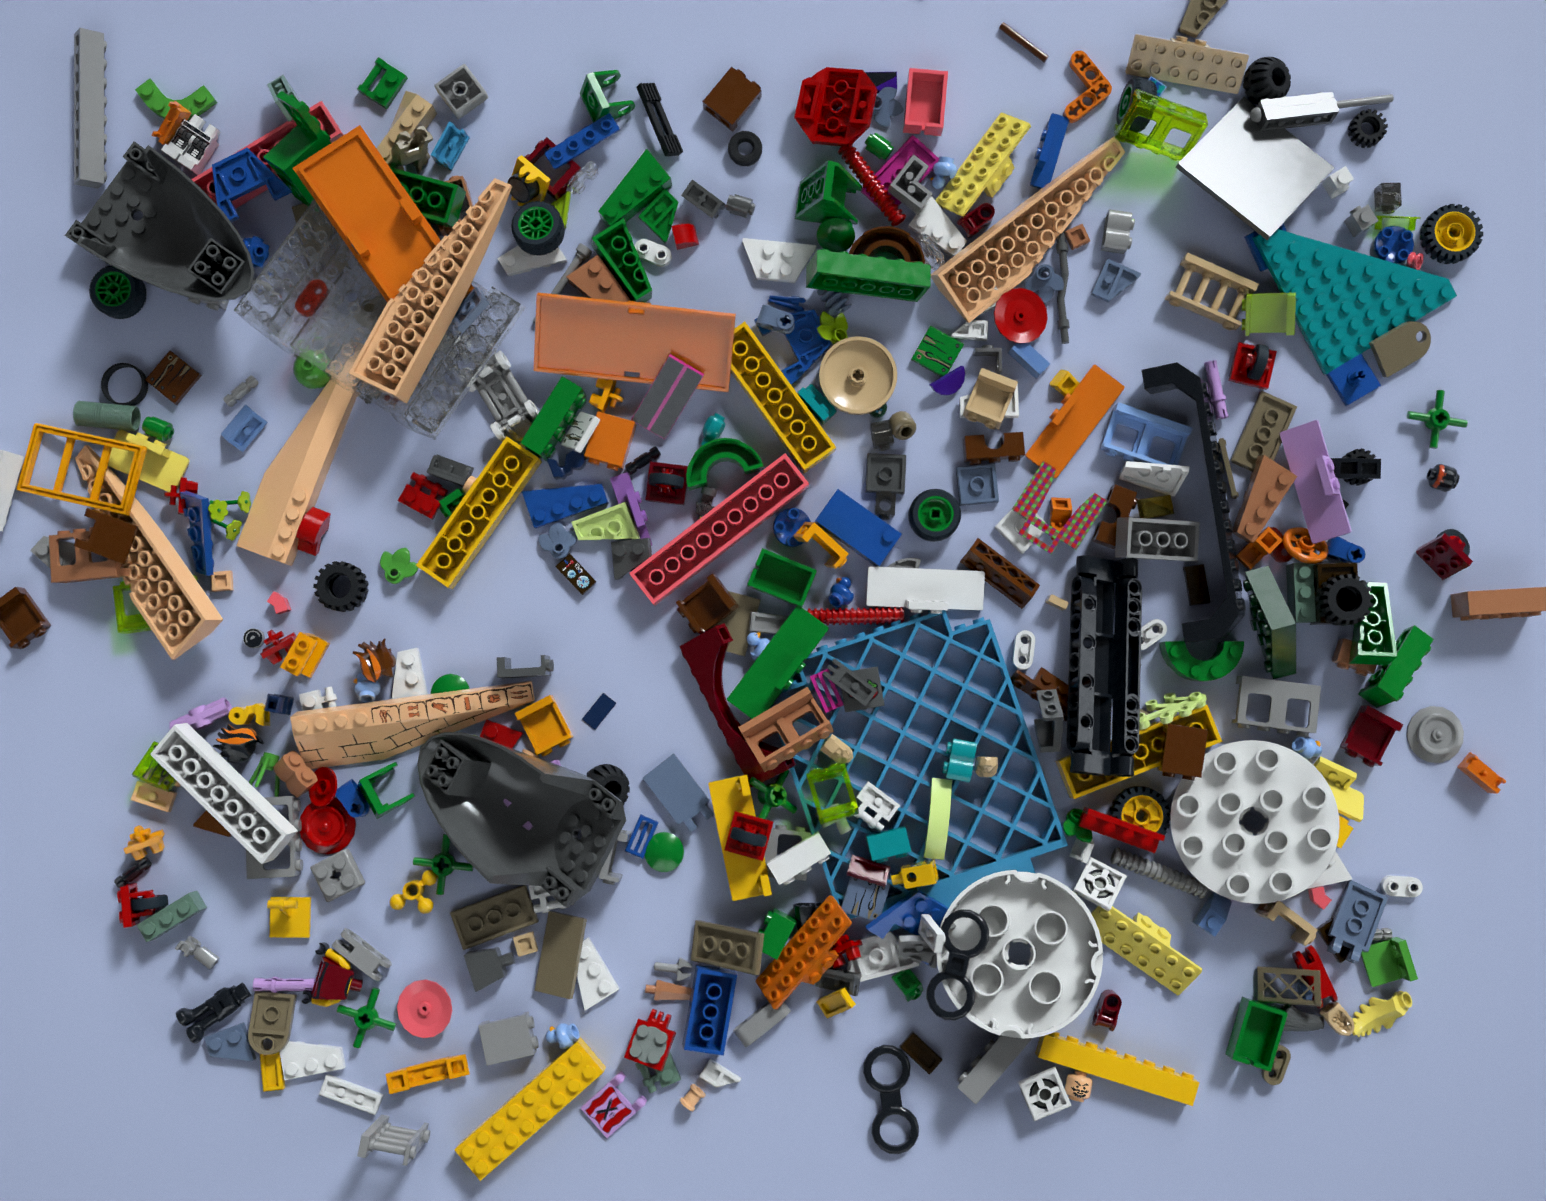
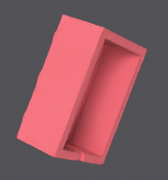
(925, 101)

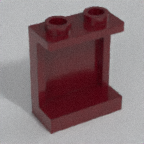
(1369, 735)

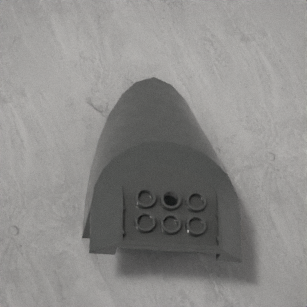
(179, 242)
(466, 788)

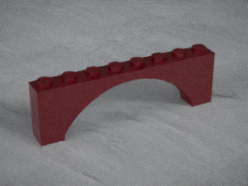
(706, 658)

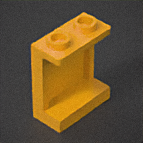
(812, 530)
(305, 654)
(544, 725)

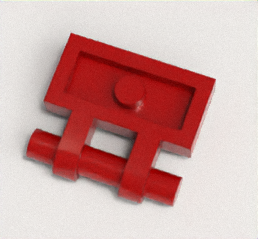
(419, 501)

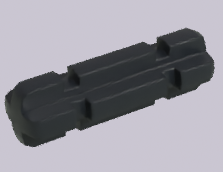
(642, 460)
(133, 872)

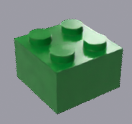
(776, 932)

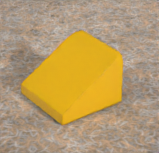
(1064, 382)

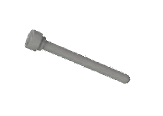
(582, 253)

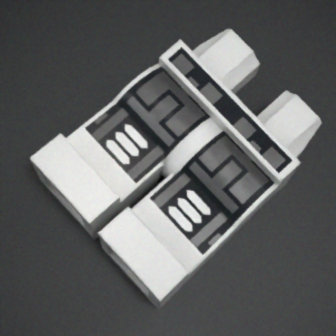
(191, 145)

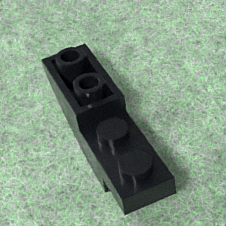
(1357, 468)

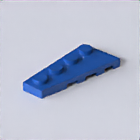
(560, 503)
(199, 531)

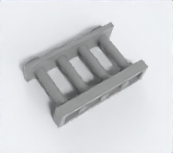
(393, 1139)

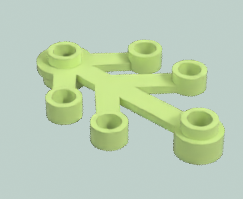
(1173, 705)

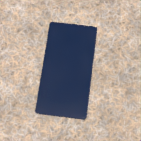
(599, 711)

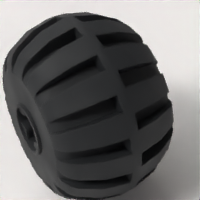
(1266, 79)
(612, 779)

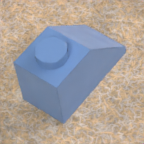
(1213, 914)

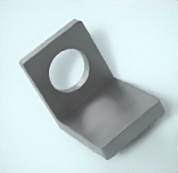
(989, 350)

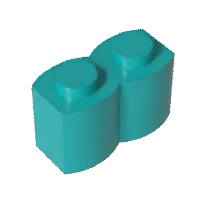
(960, 760)

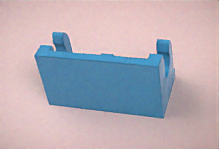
(450, 146)

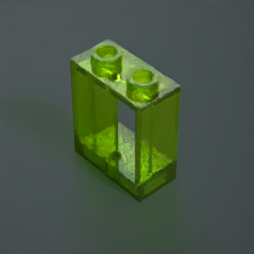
(839, 811)

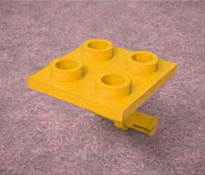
(290, 917)

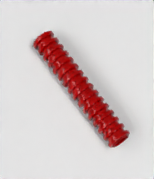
(873, 185)
(858, 616)

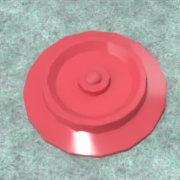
(424, 1008)

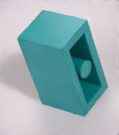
(888, 844)

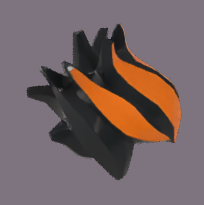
(237, 743)

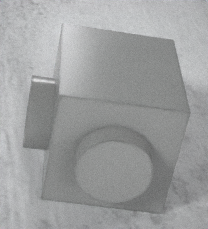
(1360, 220)

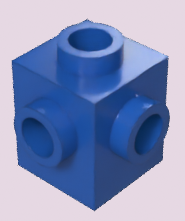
(257, 250)

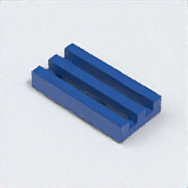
(648, 820)

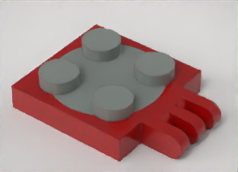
(651, 1041)

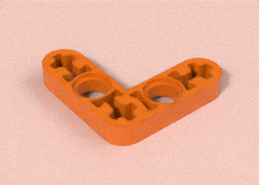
(1093, 86)

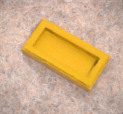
(835, 1003)
(272, 1072)

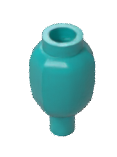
(713, 428)

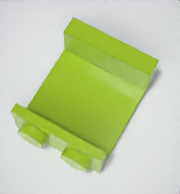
(1269, 313)

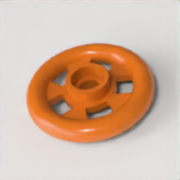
(1304, 546)

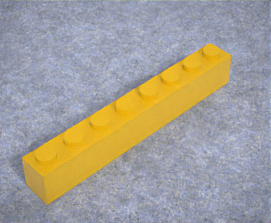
(1118, 1068)

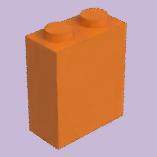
(610, 441)

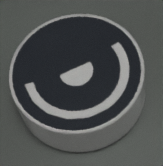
(253, 638)

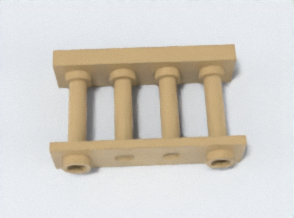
(1211, 272)

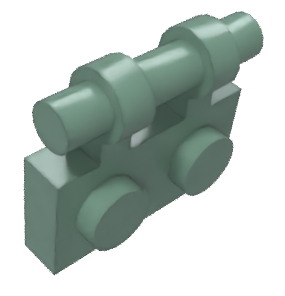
(666, 1077)

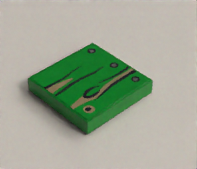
(937, 351)

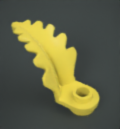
(1381, 1013)

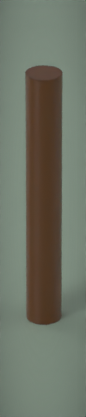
(1023, 42)

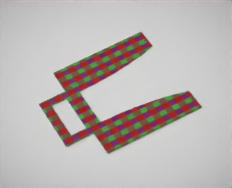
(1075, 527)

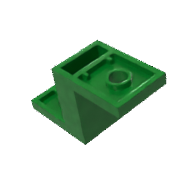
(297, 146)

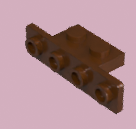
(1042, 681)

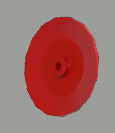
(1020, 315)
(327, 827)

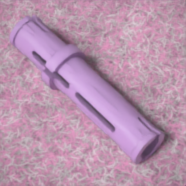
(1218, 398)
(278, 984)

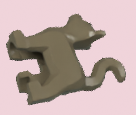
(411, 150)

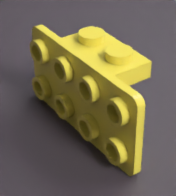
(160, 465)
(1348, 800)

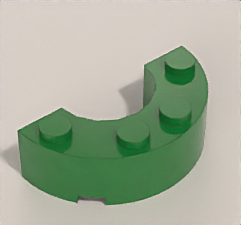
(721, 451)
(1186, 666)

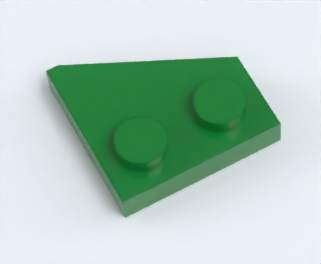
(660, 214)

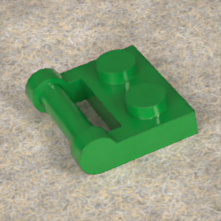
(388, 85)

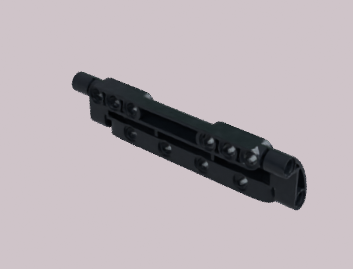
(1104, 666)

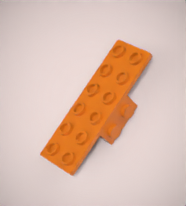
(1075, 419)
(806, 954)

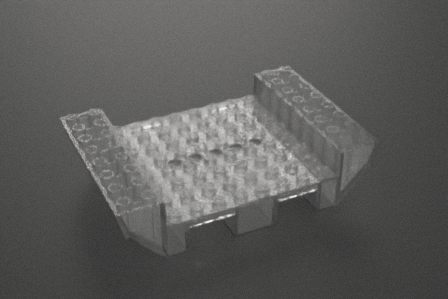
(341, 327)

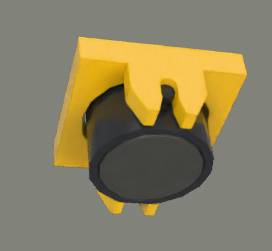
(527, 182)

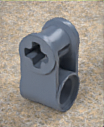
(772, 319)

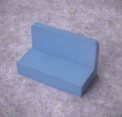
(1029, 359)
(243, 428)

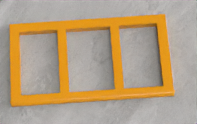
(56, 493)

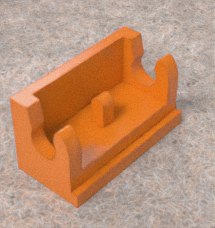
(171, 122)
(1481, 773)

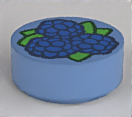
(1301, 987)

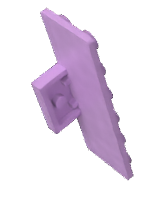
(1315, 482)

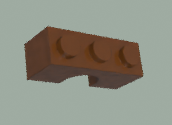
(976, 450)
(1122, 501)

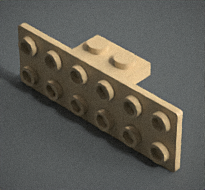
(1187, 63)

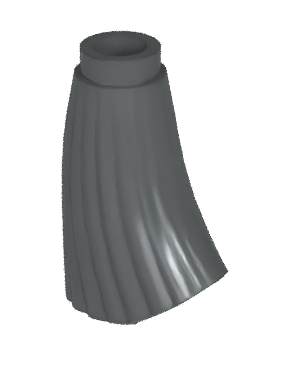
(1300, 1020)

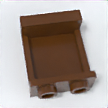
(731, 98)
(707, 605)
(21, 618)
(1183, 751)

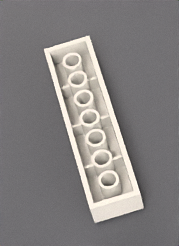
(224, 792)

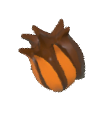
(376, 660)

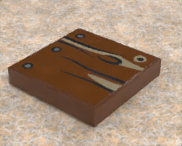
(173, 377)

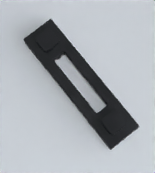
(650, 95)

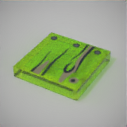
(152, 772)

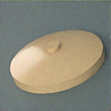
(858, 375)

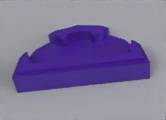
(950, 382)

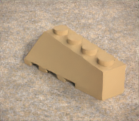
(412, 113)

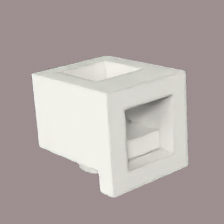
(1338, 182)

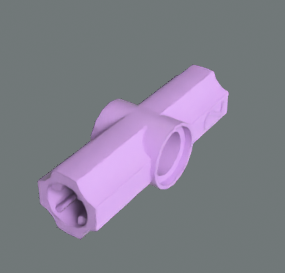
(204, 715)

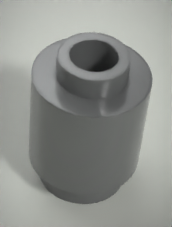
(740, 205)

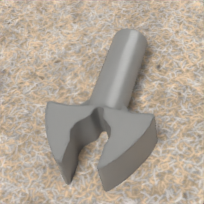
(674, 968)

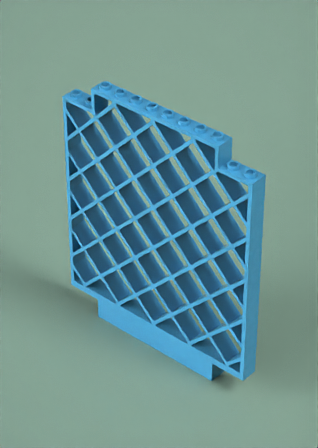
(953, 883)

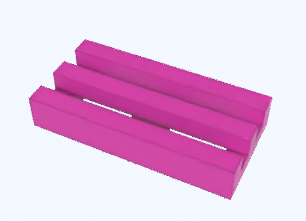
(833, 705)

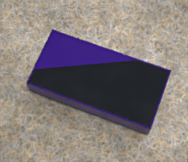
(883, 79)

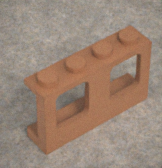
(84, 567)
(780, 720)

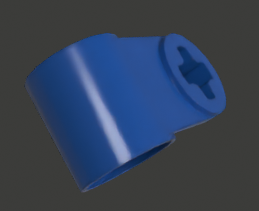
(1341, 550)
(351, 796)

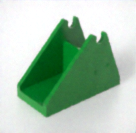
(824, 193)

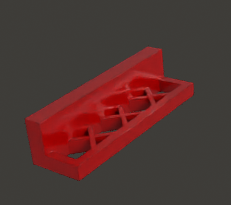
(1120, 830)

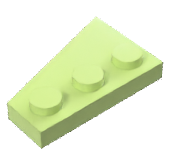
(607, 524)

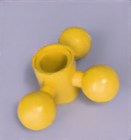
(424, 905)

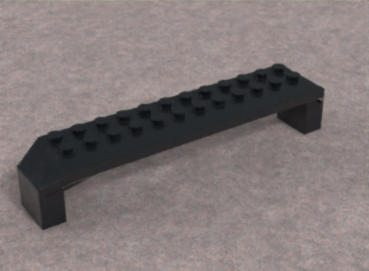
(1233, 608)

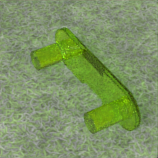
(1412, 221)

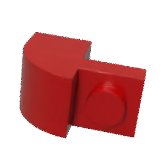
(311, 530)

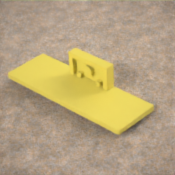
(985, 166)
(1146, 948)

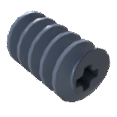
(834, 301)

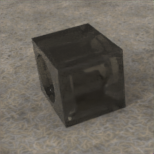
(1387, 197)
(881, 435)
(888, 496)

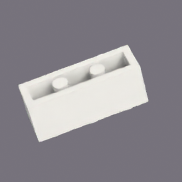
(799, 859)

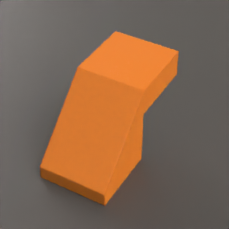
(1060, 512)
(1262, 546)

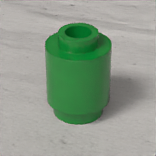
(878, 146)
(158, 428)

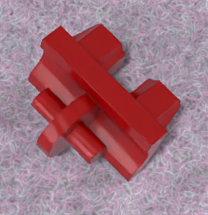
(184, 486)
(272, 651)
(851, 949)

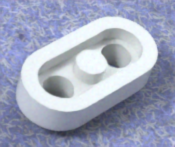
(652, 252)
(1147, 634)
(1025, 650)
(1402, 886)

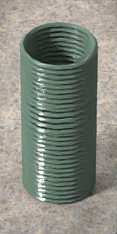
(110, 415)

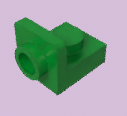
(450, 500)
(908, 984)

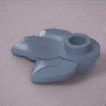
(887, 107)
(1045, 286)
(558, 537)

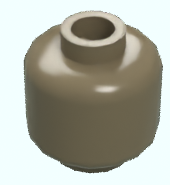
(902, 425)

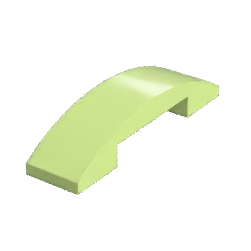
(938, 818)

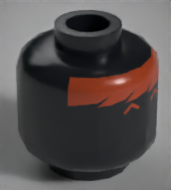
(1443, 477)

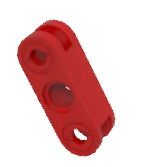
(1315, 964)

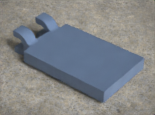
(678, 792)
(1356, 920)

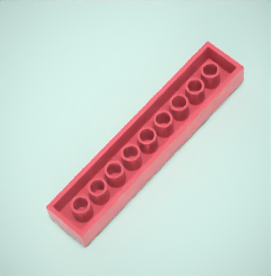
(719, 529)

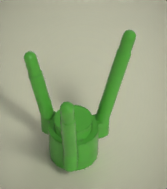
(266, 762)

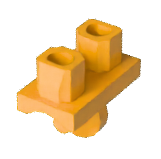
(602, 402)
(142, 838)

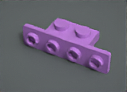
(625, 493)

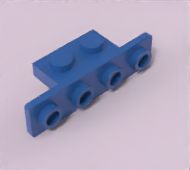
(582, 141)
(1048, 153)

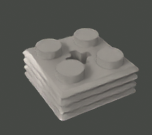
(462, 80)
(350, 875)

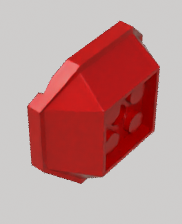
(824, 94)

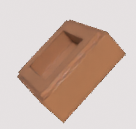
(1077, 236)

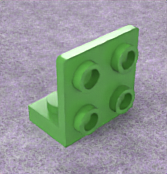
(1388, 962)

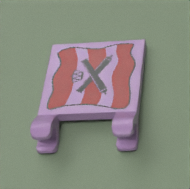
(610, 1108)

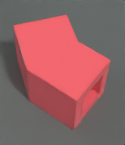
(279, 602)
(1318, 897)

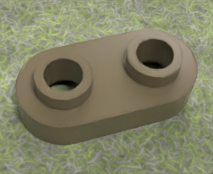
(1279, 1066)

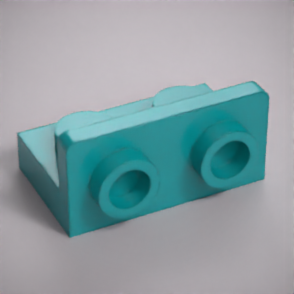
(817, 403)

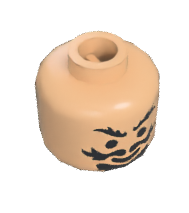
(1078, 1086)

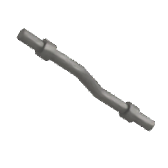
(1063, 322)

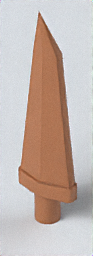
(668, 991)

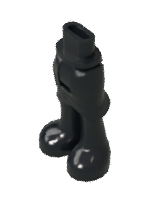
(222, 1004)

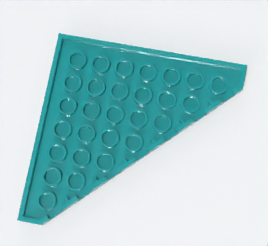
(1347, 295)

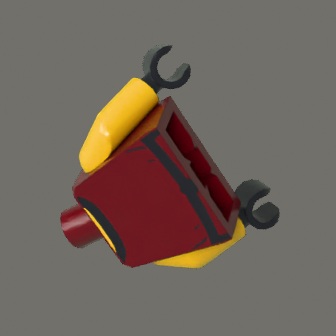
(332, 979)

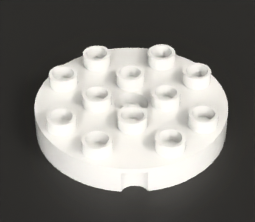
(1290, 847)
(1063, 957)

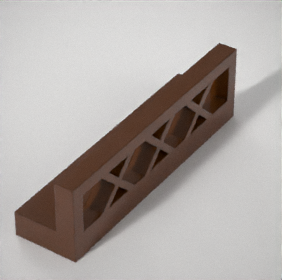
(998, 575)

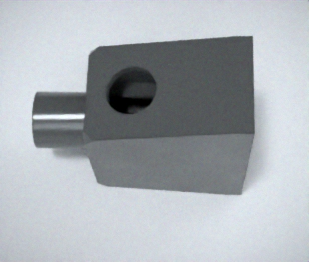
(487, 966)

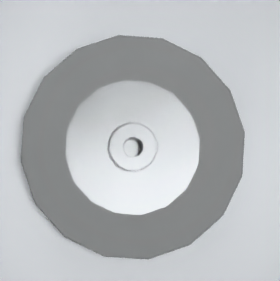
(1435, 734)

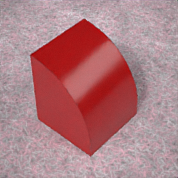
(685, 236)

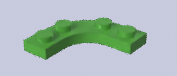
(196, 103)

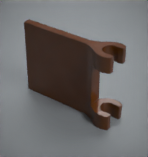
(109, 537)

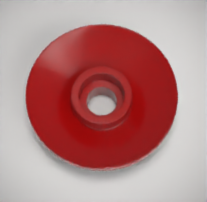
(325, 788)

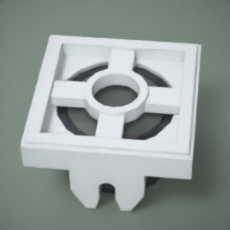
(1099, 884)
(1043, 1092)

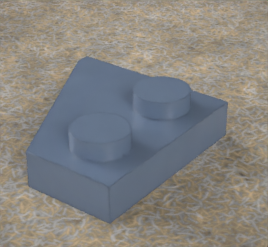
(1113, 280)

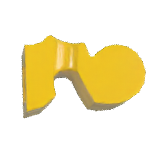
(245, 715)

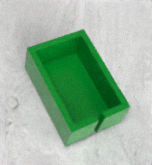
(782, 578)
(1256, 1034)

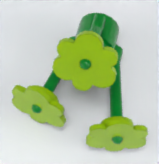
(218, 510)

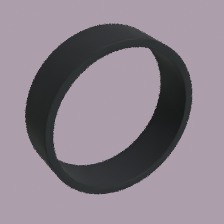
(109, 372)

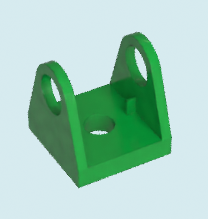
(594, 97)
(371, 796)

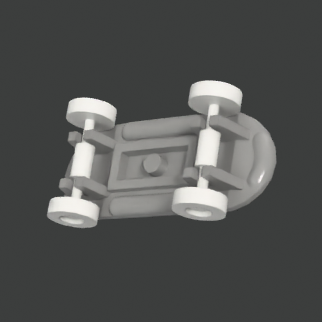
(505, 399)

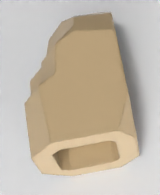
(837, 750)
(986, 766)
(1338, 1018)

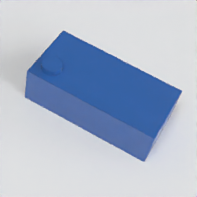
(857, 528)
(709, 1010)

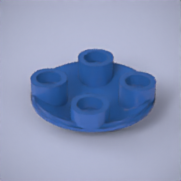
(1394, 244)
(787, 524)

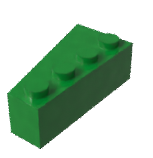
(636, 190)
(621, 258)
(1374, 636)
(1391, 679)

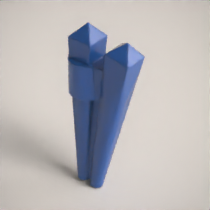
(789, 302)

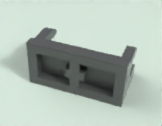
(703, 199)
(449, 470)
(836, 979)

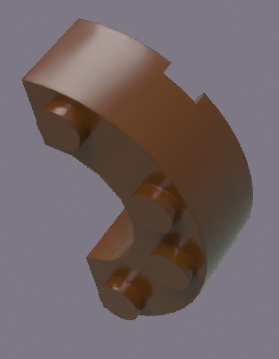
(888, 240)

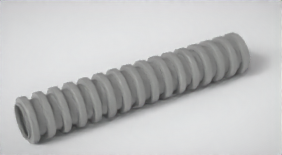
(1158, 872)

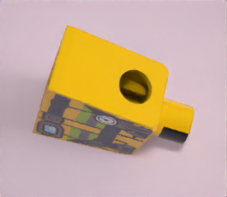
(925, 873)

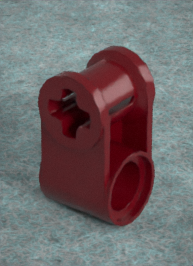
(974, 222)
(1106, 1014)

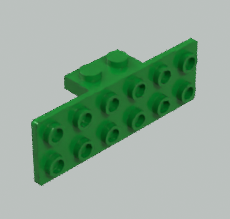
(778, 663)

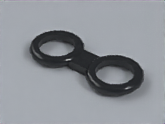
(957, 965)
(891, 1099)

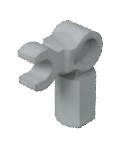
(202, 954)

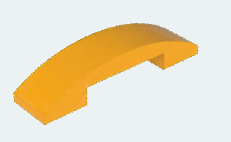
(427, 1072)

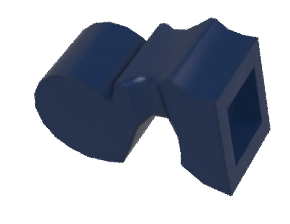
(573, 461)
(279, 704)

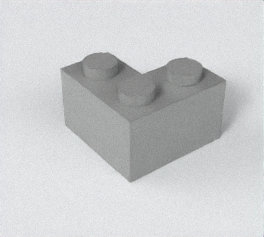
(907, 186)

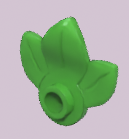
(398, 562)

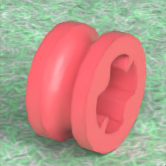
(1415, 261)

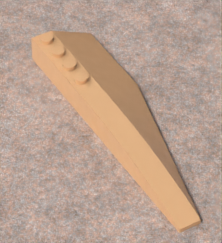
(1020, 239)
(296, 477)

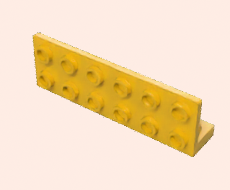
(745, 875)

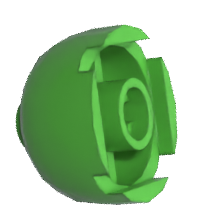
(309, 375)

